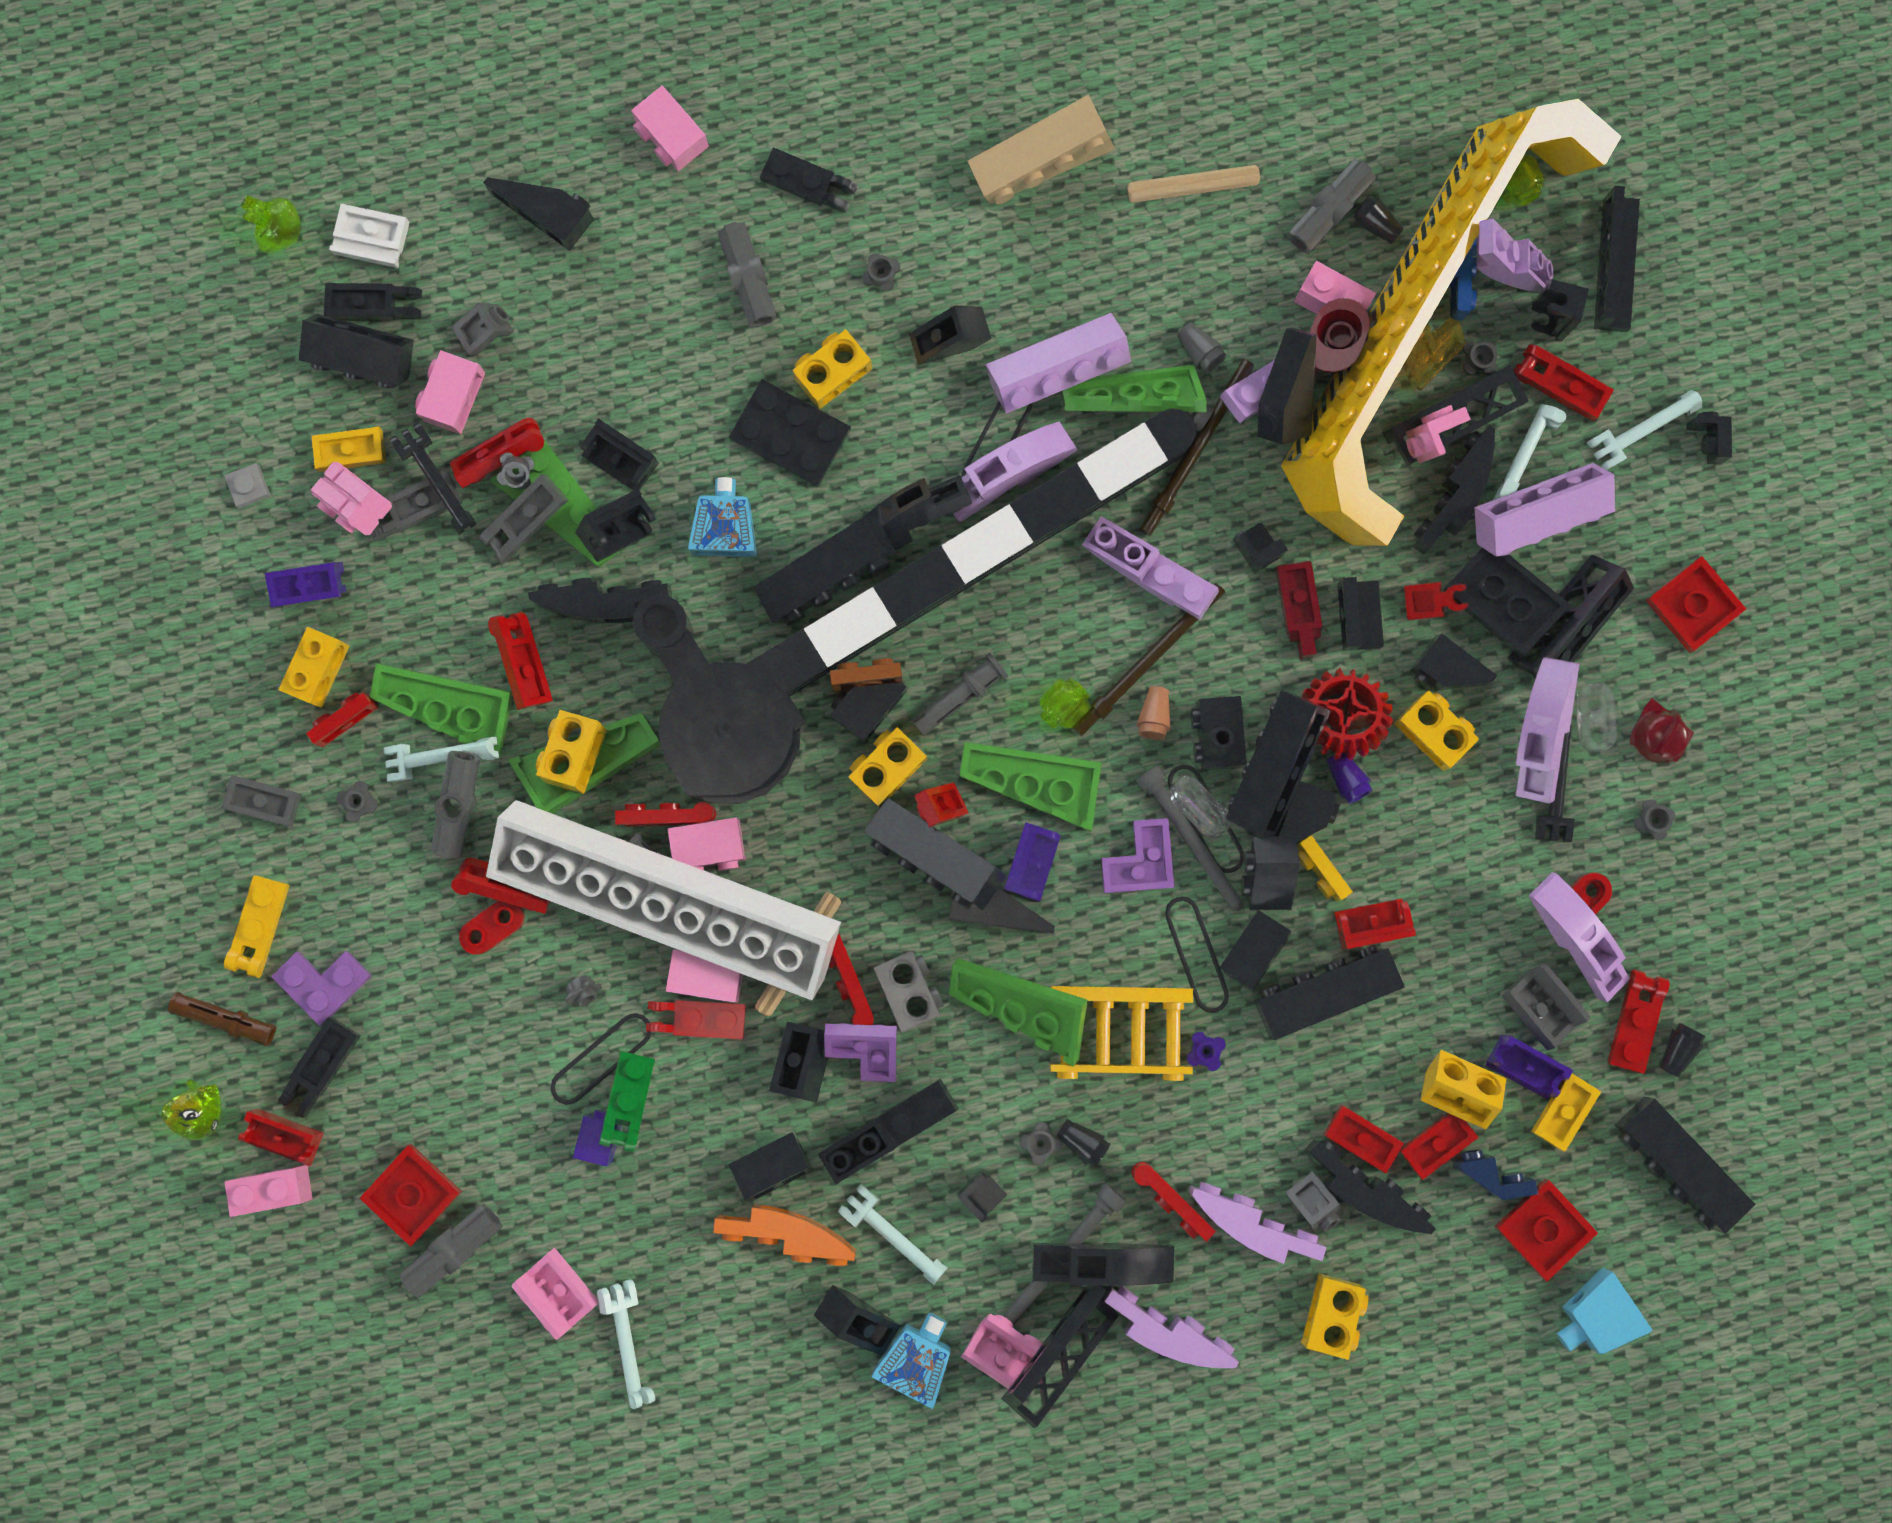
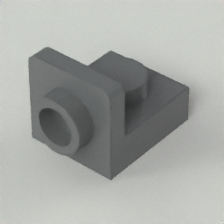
(481, 327)
(1315, 1203)

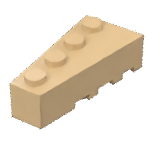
(1041, 151)

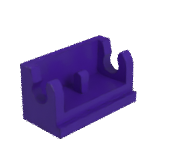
(305, 584)
(1032, 862)
(1528, 1066)

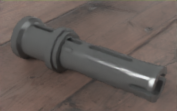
(972, 685)

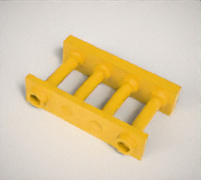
(1138, 1001)

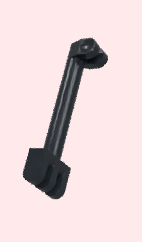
(416, 448)
(1555, 816)

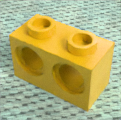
(838, 375)
(314, 667)
(1430, 737)
(580, 753)
(894, 773)
(1463, 1089)
(1324, 1315)

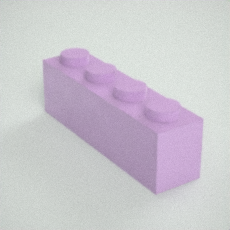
(1059, 362)
(1545, 509)

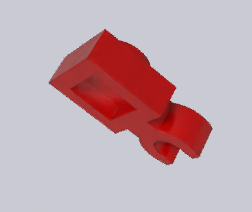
(1429, 600)

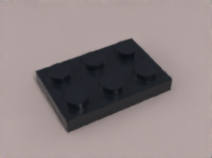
(790, 432)
(1508, 600)

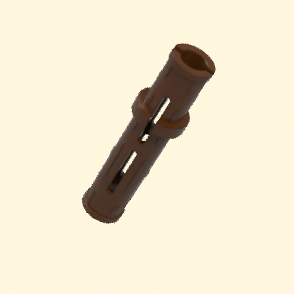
(234, 1023)

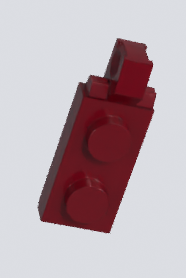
(1300, 606)

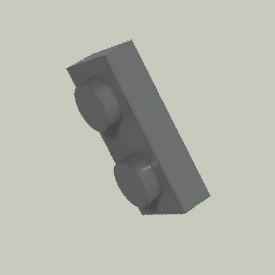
(261, 801)

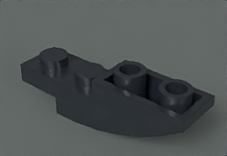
(1467, 483)
(918, 506)
(586, 602)
(888, 1131)
(1378, 1199)
(1103, 1264)

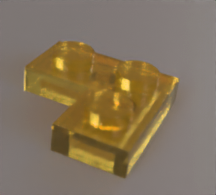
(1433, 352)

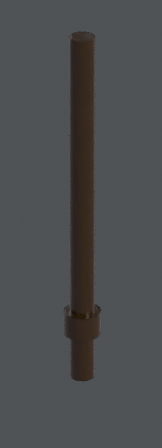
(1164, 501)
(1102, 706)

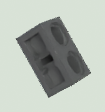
(899, 994)

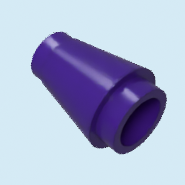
(1349, 779)

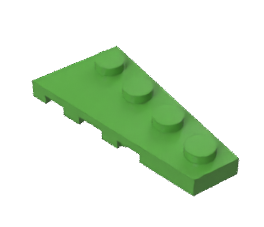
(1139, 392)
(570, 515)
(445, 704)
(622, 745)
(1042, 781)
(1024, 1006)

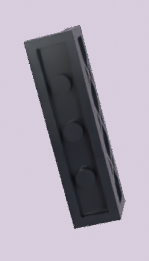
(1616, 261)
(1461, 400)
(1586, 620)
(1054, 1346)

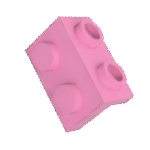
(1425, 441)
(555, 1294)
(1000, 1349)

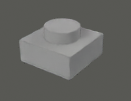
(247, 485)

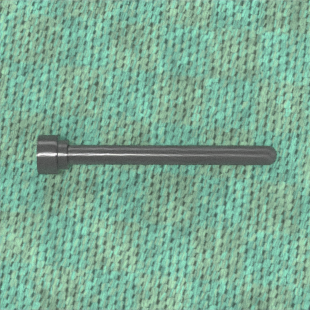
(1154, 783)
(1106, 1203)

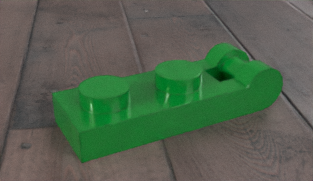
(627, 1100)

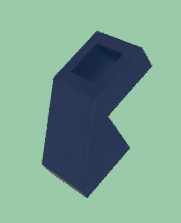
(1483, 1171)

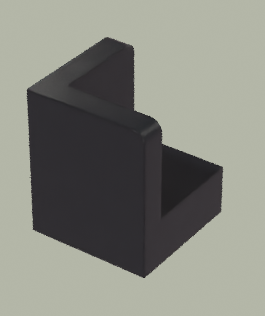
(1259, 547)
(981, 1195)

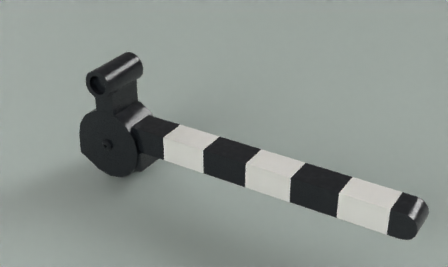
(733, 724)

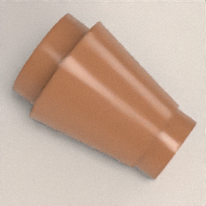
(1155, 714)

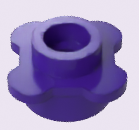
(1197, 1056)

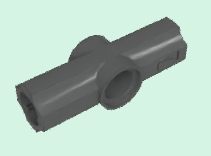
(1331, 206)
(747, 274)
(459, 785)
(450, 1250)

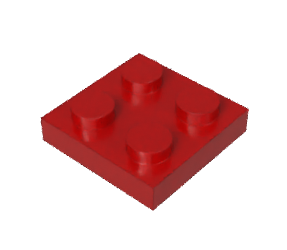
(1695, 604)
(410, 1195)
(1546, 1230)

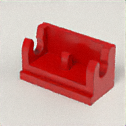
(1374, 924)
(281, 1136)

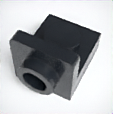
(1718, 440)

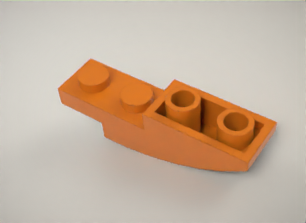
(801, 1235)

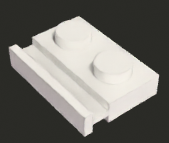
(369, 235)

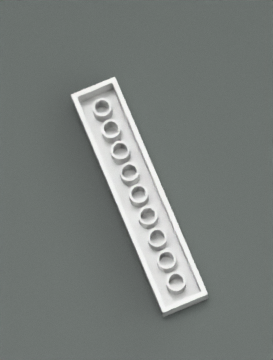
(662, 899)

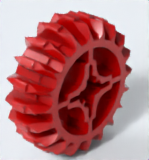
(1372, 715)

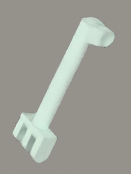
(1686, 403)
(1545, 416)
(405, 761)
(931, 1270)
(618, 1306)

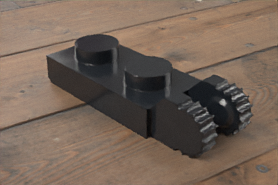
(806, 180)
(369, 301)
(320, 1064)

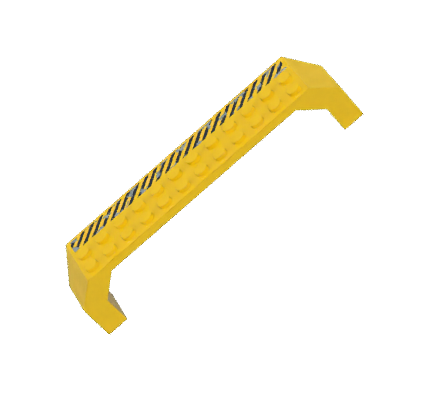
(1329, 464)

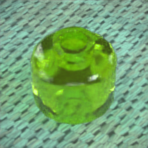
(1525, 183)
(1064, 703)

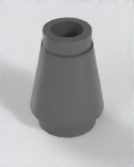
(1202, 348)

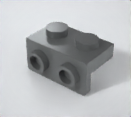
(1545, 1005)

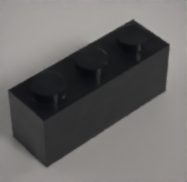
(355, 350)

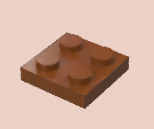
(850, 675)

